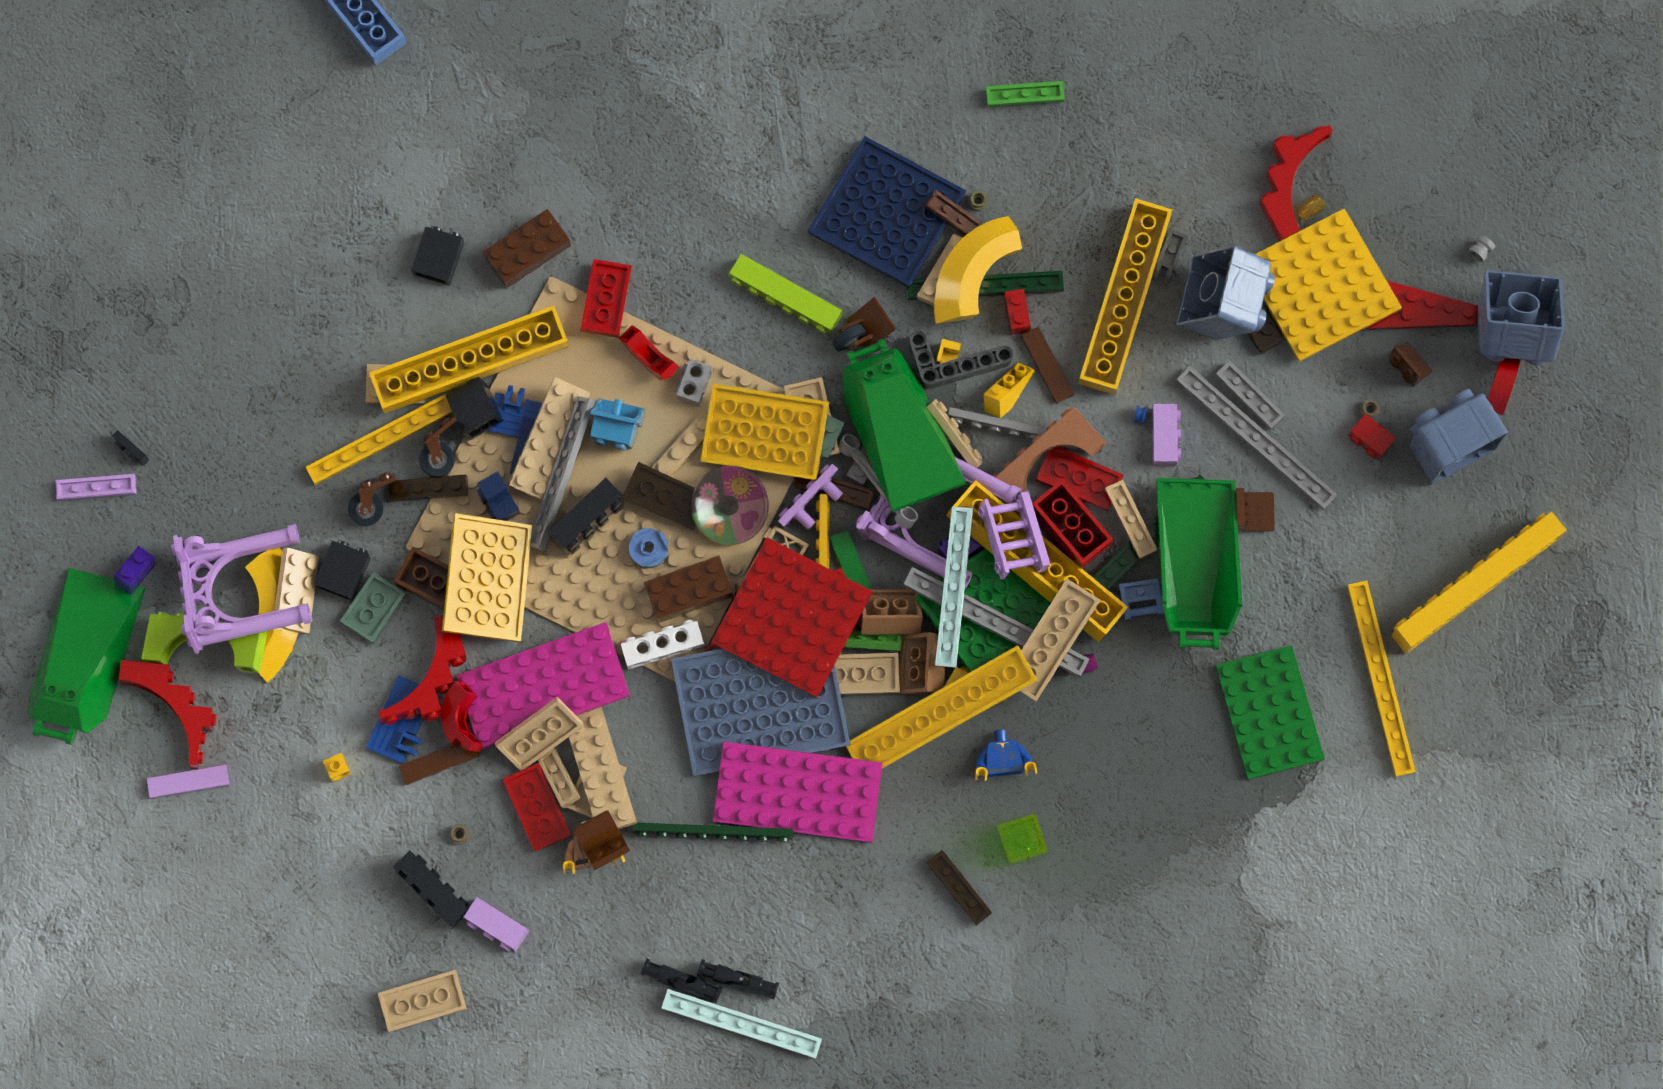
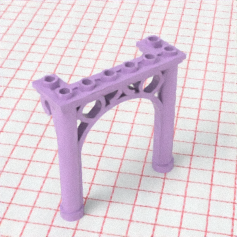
(870, 528)
(194, 555)

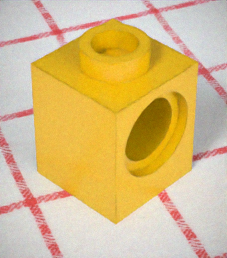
(337, 767)

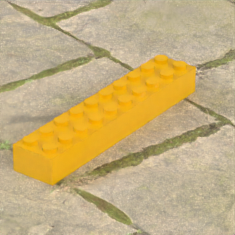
(1125, 296)
(468, 359)
(1060, 568)
(1474, 585)

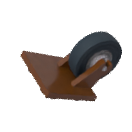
(864, 327)
(437, 457)
(366, 506)

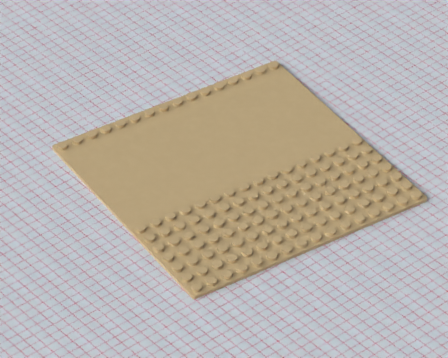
(601, 578)

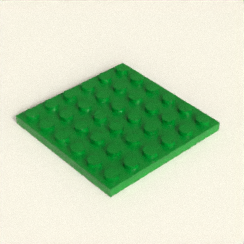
(1008, 596)

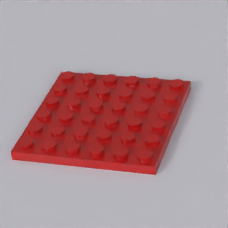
(792, 617)

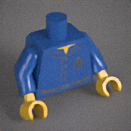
(1003, 758)

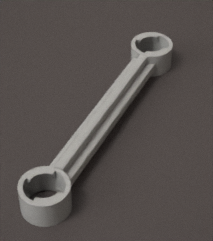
(849, 446)

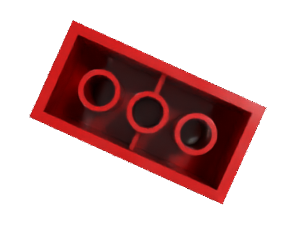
(1071, 524)

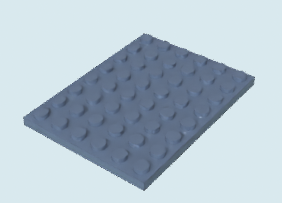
(743, 704)

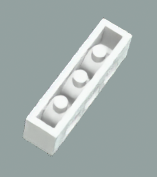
(654, 653)

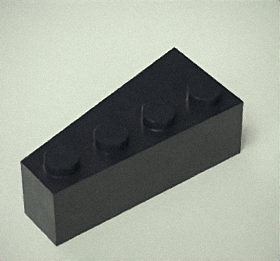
(431, 889)

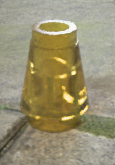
(1312, 207)

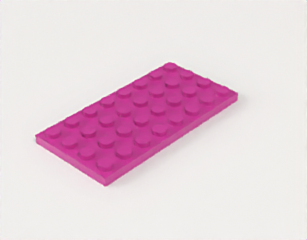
(574, 668)
(797, 791)

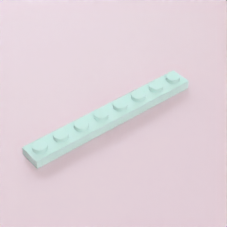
(954, 587)
(741, 1023)

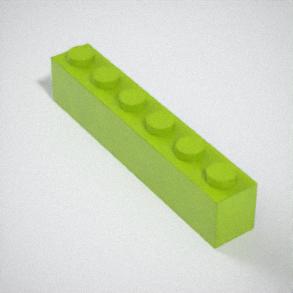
(785, 294)

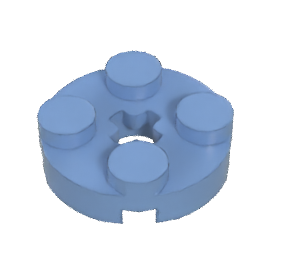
(658, 553)

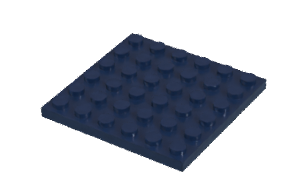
(881, 214)

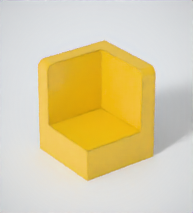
(948, 351)

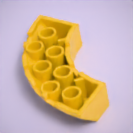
(966, 266)
(279, 642)

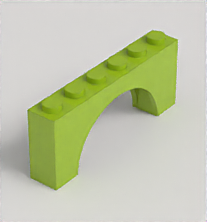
(166, 635)

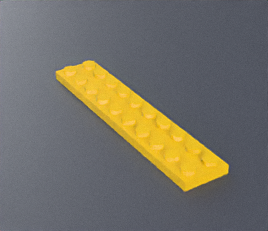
(944, 709)

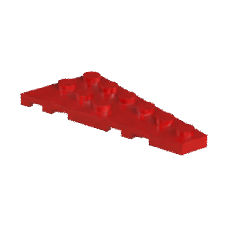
(1426, 310)

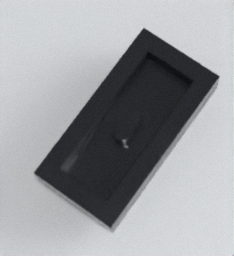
(135, 453)

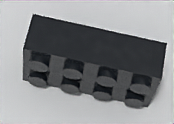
(586, 517)

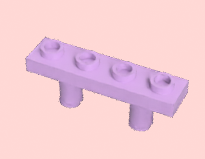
(814, 486)

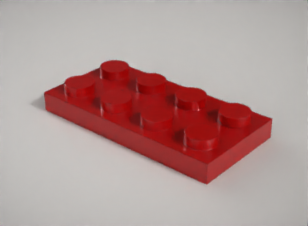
(606, 298)
(1080, 474)
(536, 807)

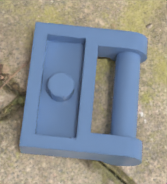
(1141, 592)

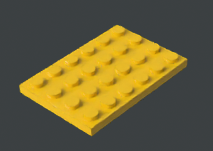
(764, 431)
(487, 578)

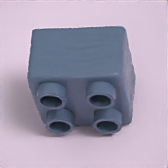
(1225, 293)
(1520, 317)
(1457, 437)

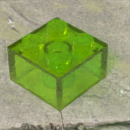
(1022, 839)

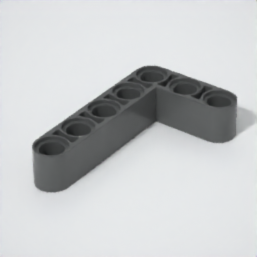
(954, 365)

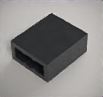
(437, 255)
(474, 408)
(342, 570)

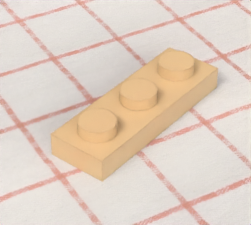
(558, 778)

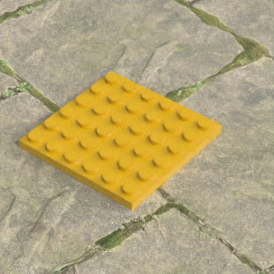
(1325, 286)

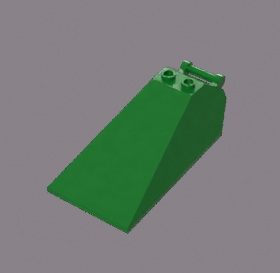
(897, 427)
(1199, 558)
(83, 655)

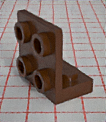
(1409, 363)
(1255, 511)
(601, 839)

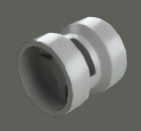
(1482, 248)

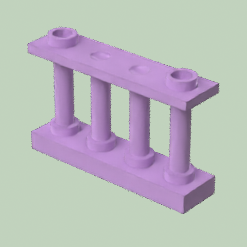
(1028, 523)

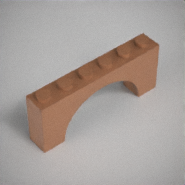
(1068, 431)

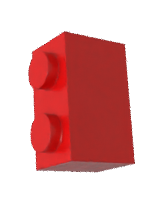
(1017, 311)
(1371, 437)

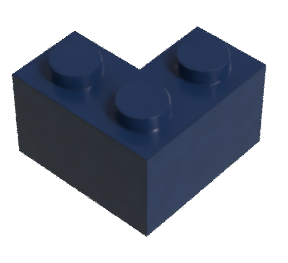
(496, 494)

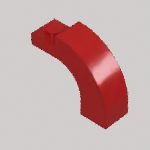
(648, 354)
(1503, 384)
(454, 714)

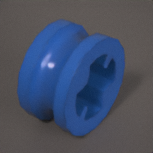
(1140, 414)

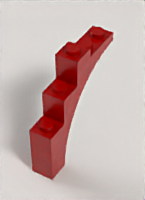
(1290, 153)
(156, 680)
(438, 680)

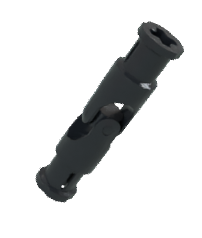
(726, 975)
(695, 985)

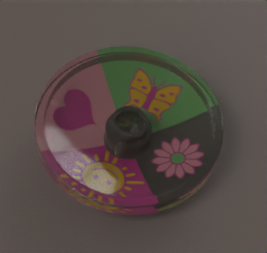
(729, 505)

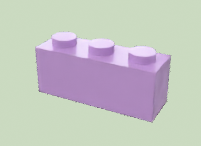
(1165, 435)
(495, 925)

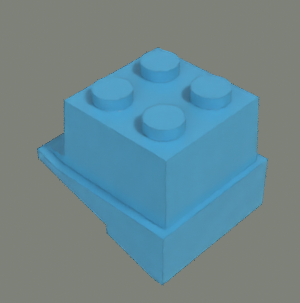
(615, 423)

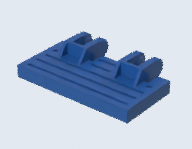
(513, 413)
(388, 739)

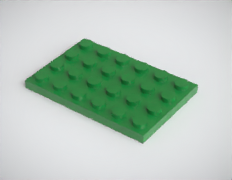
(1269, 712)

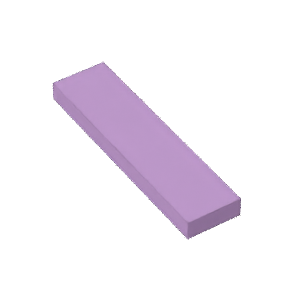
(95, 487)
(188, 781)

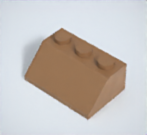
(891, 613)
(917, 665)

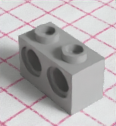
(697, 383)

